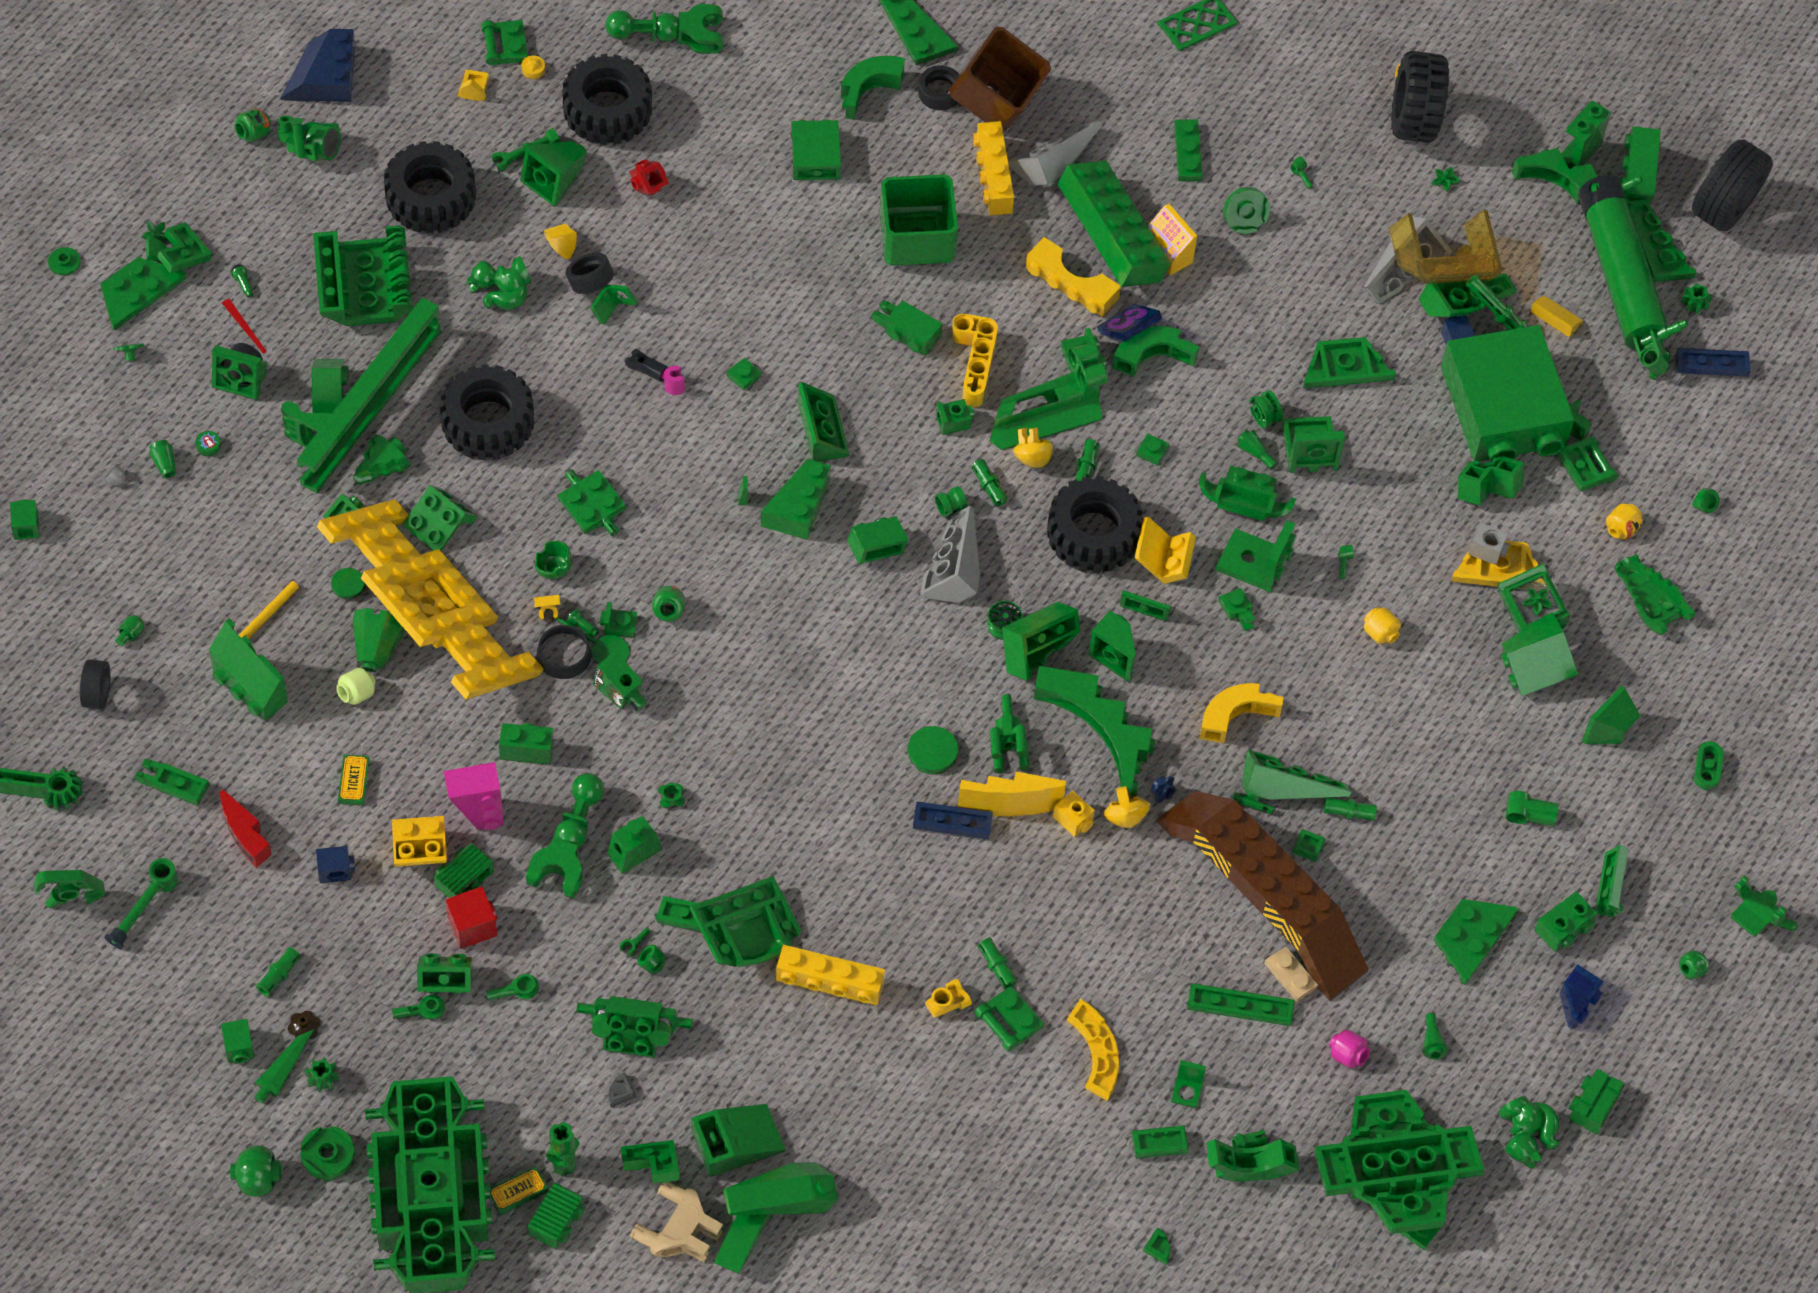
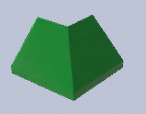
(1612, 719)

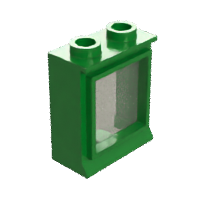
(1515, 592)

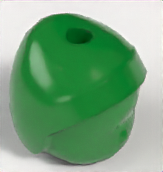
(1693, 964)

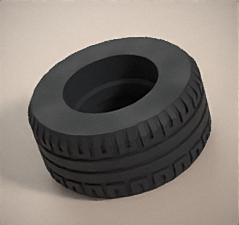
(1732, 185)

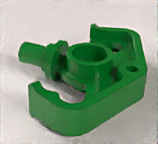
(68, 886)

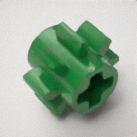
(1696, 298)
(315, 1072)

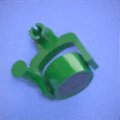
(321, 138)

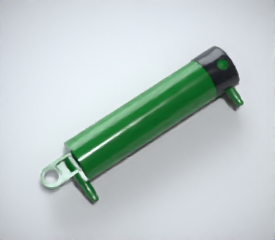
(1627, 269)

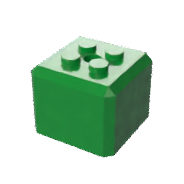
(918, 219)

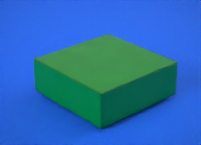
(1308, 845)

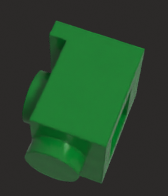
(954, 416)

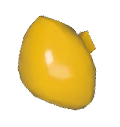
(1031, 450)
(1126, 811)

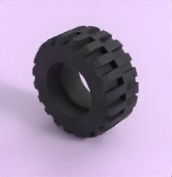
(607, 75)
(1420, 96)
(431, 211)
(489, 438)
(1091, 550)

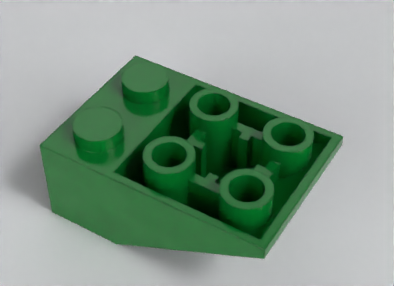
(735, 1137)

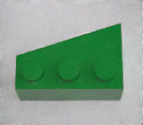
(1641, 160)

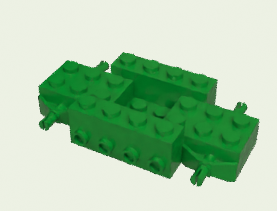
(437, 1222)

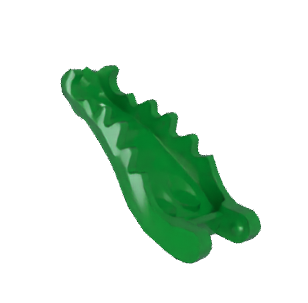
(1654, 597)

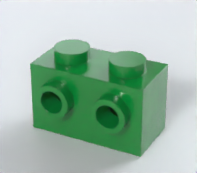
(1565, 922)
(444, 973)

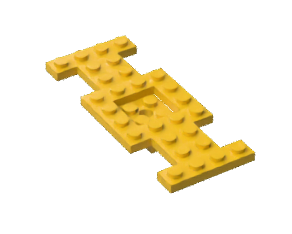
(405, 582)

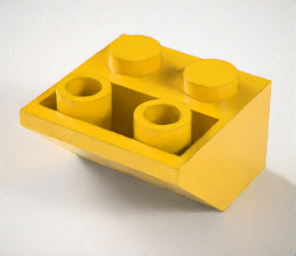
(419, 841)

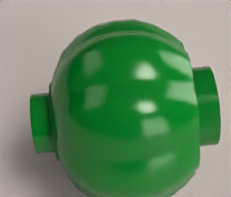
(256, 1171)

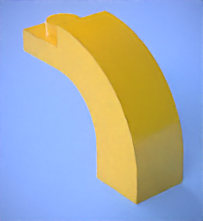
(1233, 702)

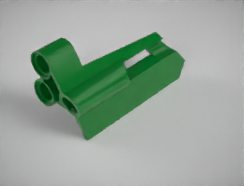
(1070, 399)

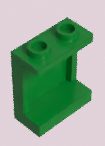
(1588, 134)
(815, 150)

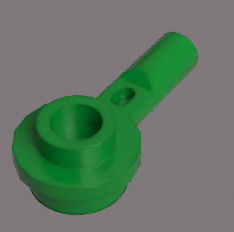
(523, 987)
(429, 1008)

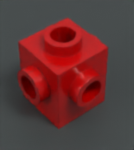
(648, 177)

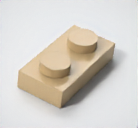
(1291, 974)

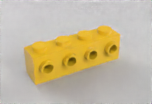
(994, 168)
(830, 975)

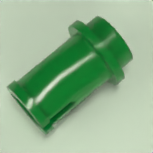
(1249, 1140)

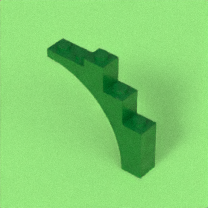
(1082, 697)

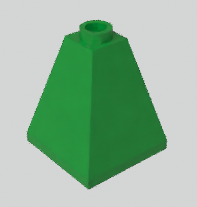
(552, 168)

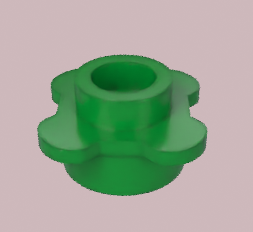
(674, 789)

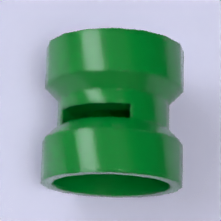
(950, 502)

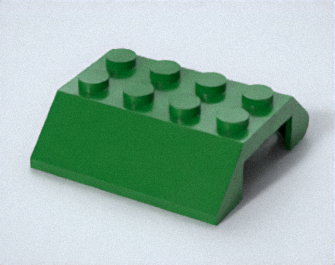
(363, 278)

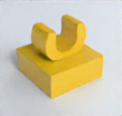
(547, 602)

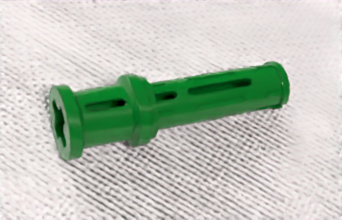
(1503, 313)

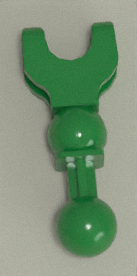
(687, 28)
(569, 836)

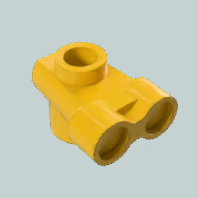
(952, 998)

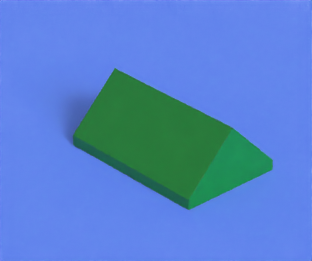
(821, 423)

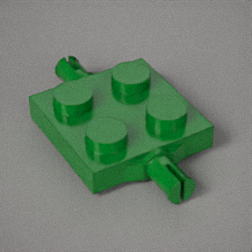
(592, 502)

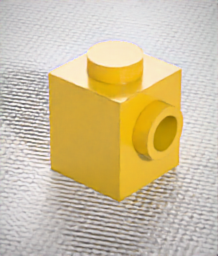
(1074, 814)

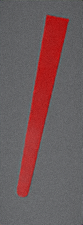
(240, 320)

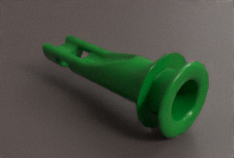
(1251, 803)

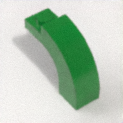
(869, 74)
(1150, 343)
(1252, 1164)

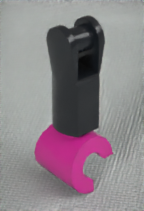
(672, 376)

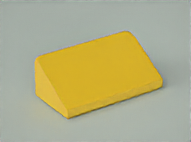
(1555, 315)

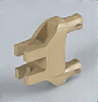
(681, 1229)

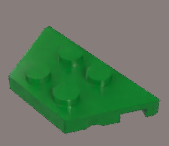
(136, 288)
(1345, 364)
(1472, 933)

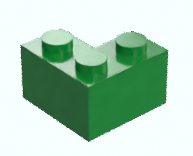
(328, 380)

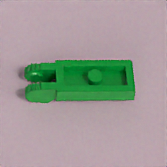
(173, 781)

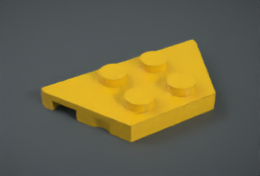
(1480, 572)

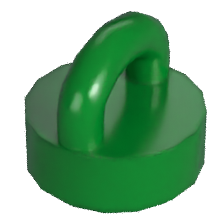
(1706, 500)
(652, 959)

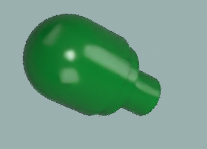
(130, 629)

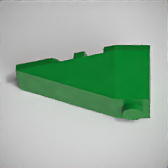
(1272, 780)
(785, 1190)

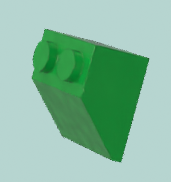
(1113, 645)

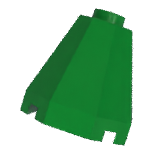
(375, 637)

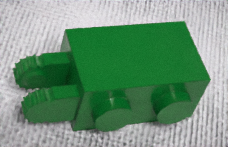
(909, 326)

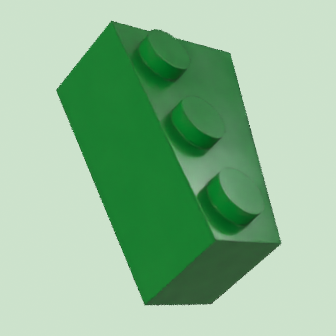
(798, 501)
(1037, 636)

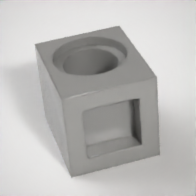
(1488, 534)

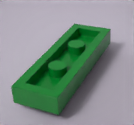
(1188, 150)

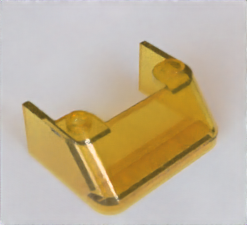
(1477, 258)

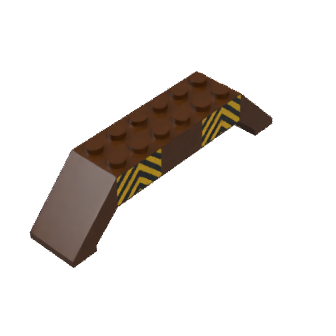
(1272, 885)

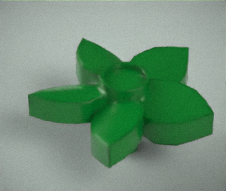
(1445, 178)
(155, 232)
(1538, 600)

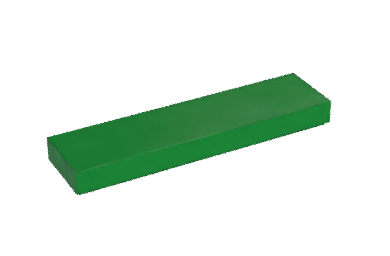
(1241, 1004)

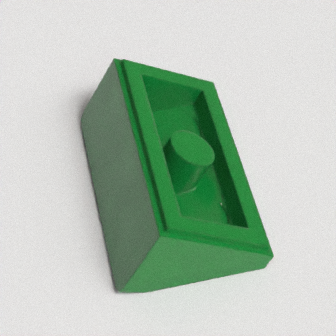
(1145, 606)

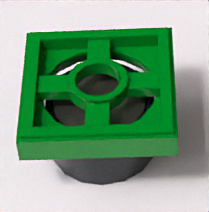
(241, 366)

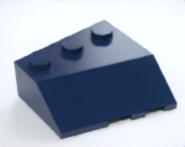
(324, 69)

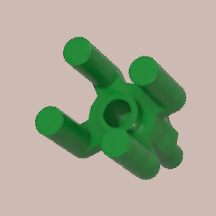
(1008, 735)

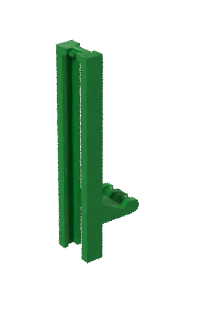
(343, 428)

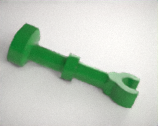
(507, 158)

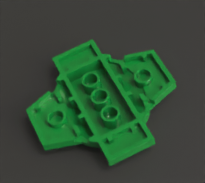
(1399, 1161)

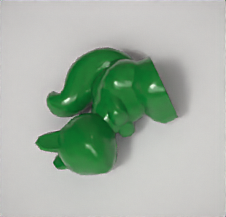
(510, 281)
(1527, 1120)

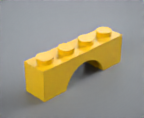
(1095, 293)

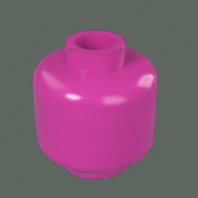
(1349, 1049)

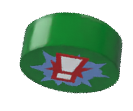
(208, 443)

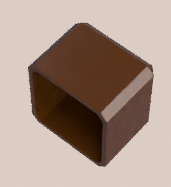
(1007, 67)

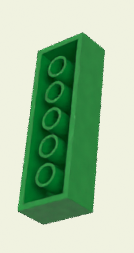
(1114, 223)

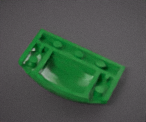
(747, 924)

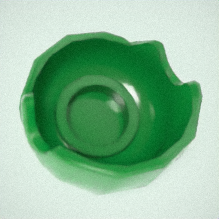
(554, 560)

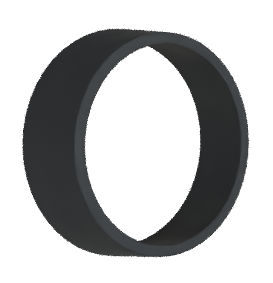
(567, 671)

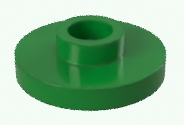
(64, 261)
(347, 583)

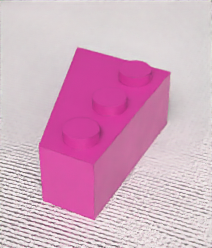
(476, 794)

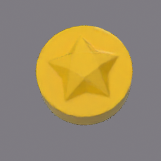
(533, 67)

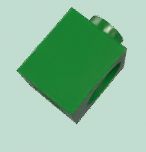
(24, 519)
(237, 1041)

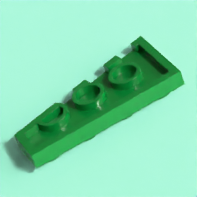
(1662, 256)

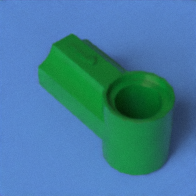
(1524, 808)

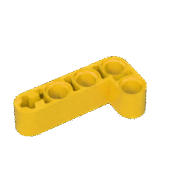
(981, 343)

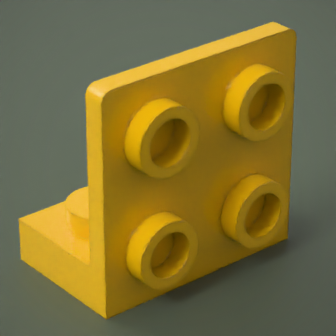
(1164, 555)

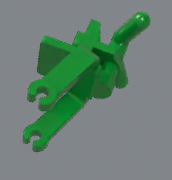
(1759, 910)

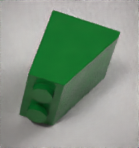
(1538, 656)

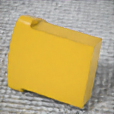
(474, 85)
(562, 240)

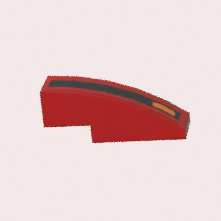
(244, 830)

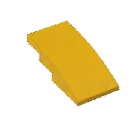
(1017, 797)

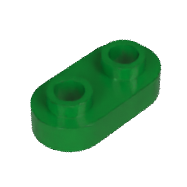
(1708, 767)

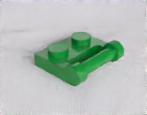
(512, 41)
(1581, 466)
(1014, 1013)

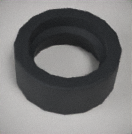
(931, 100)
(589, 273)
(95, 684)

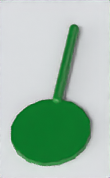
(604, 645)

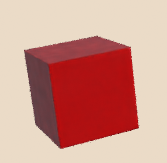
(471, 917)

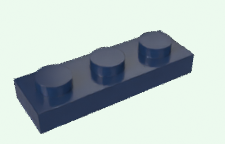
(1712, 362)
(952, 820)

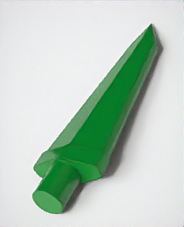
(276, 1075)

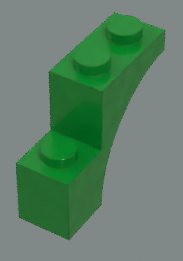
(1551, 166)

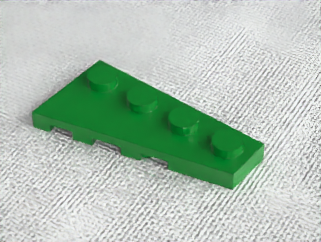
(918, 31)

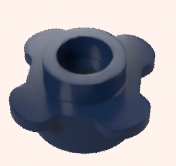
(1163, 788)

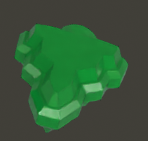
(381, 459)

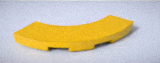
(1102, 1047)

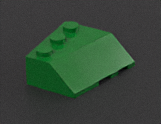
(246, 674)

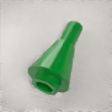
(1252, 445)
(1434, 1043)

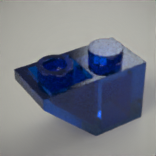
(1578, 994)

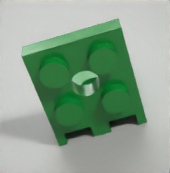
(1312, 443)
(1267, 555)

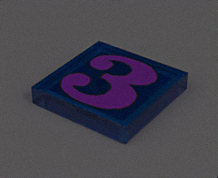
(1129, 322)

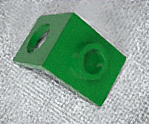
(609, 300)
(1190, 1076)

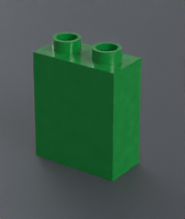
(1507, 394)

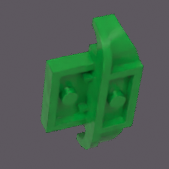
(1246, 494)

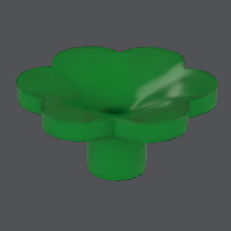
(129, 350)

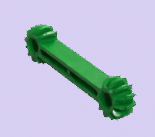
(43, 786)

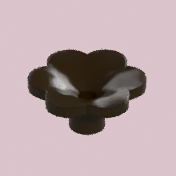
(304, 1023)

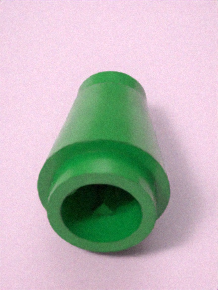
(163, 457)

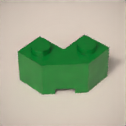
(1500, 477)

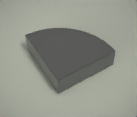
(620, 1090)

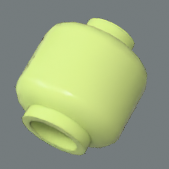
(356, 686)

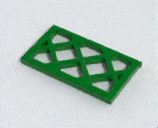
(1195, 38)

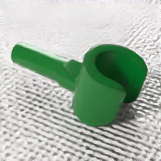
(1298, 167)
(1346, 552)
(634, 943)

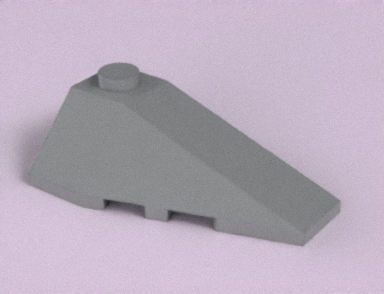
(1050, 161)
(1389, 278)
(957, 562)

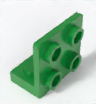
(437, 517)

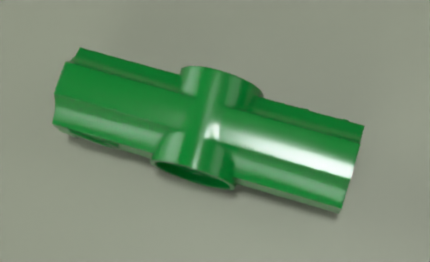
(562, 1149)

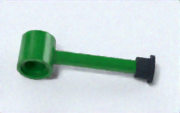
(157, 884)

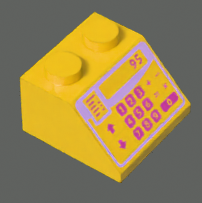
(1174, 237)

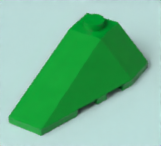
(1458, 300)

